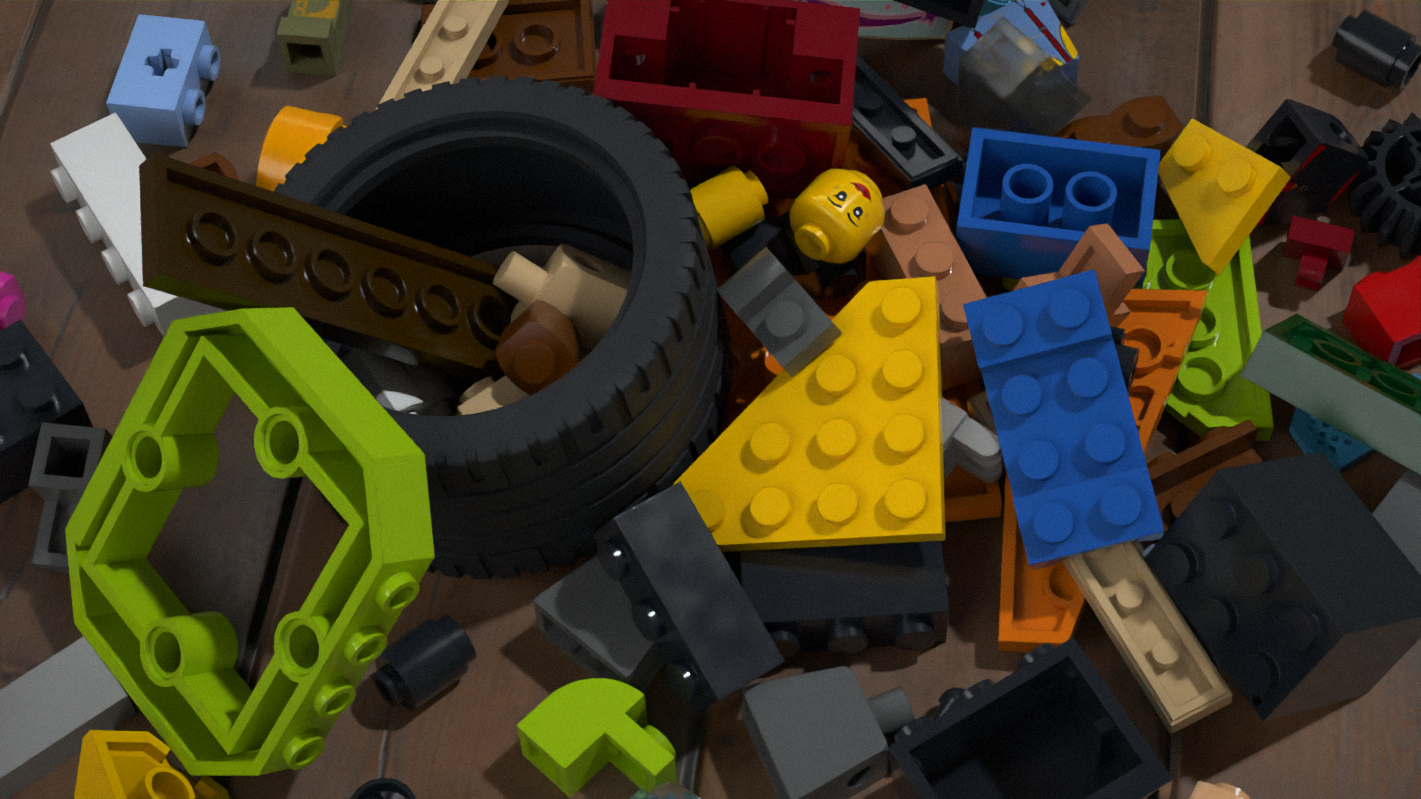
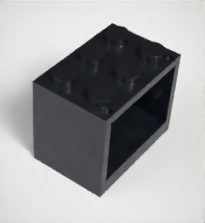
(1291, 584)
(1030, 736)

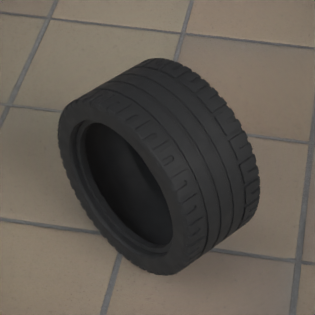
(546, 167)

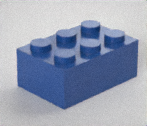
(1038, 194)

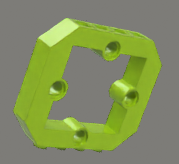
(310, 424)

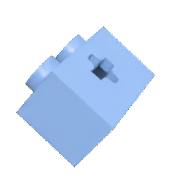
(164, 79)

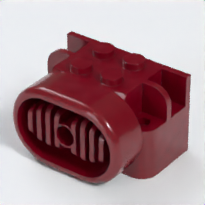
(736, 85)

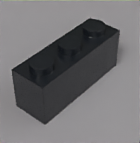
(849, 596)
(686, 598)

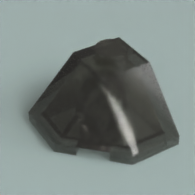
(1013, 87)

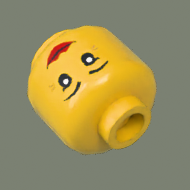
(837, 215)

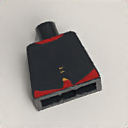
(1314, 153)

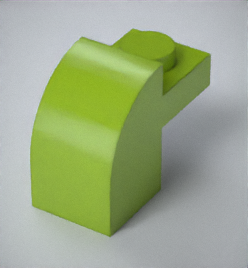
(587, 727)

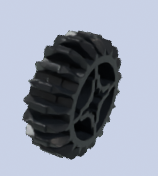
(1389, 209)

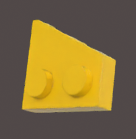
(1218, 190)

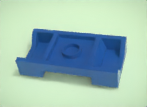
(1063, 419)

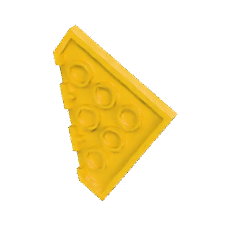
(844, 443)

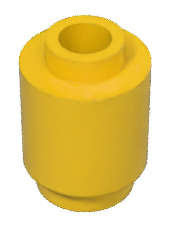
(728, 205)

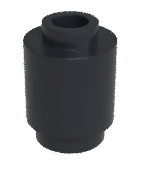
(1377, 50)
(423, 663)

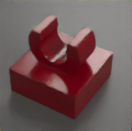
(1316, 247)

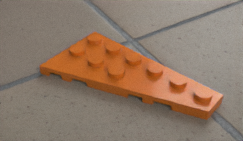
(1046, 602)

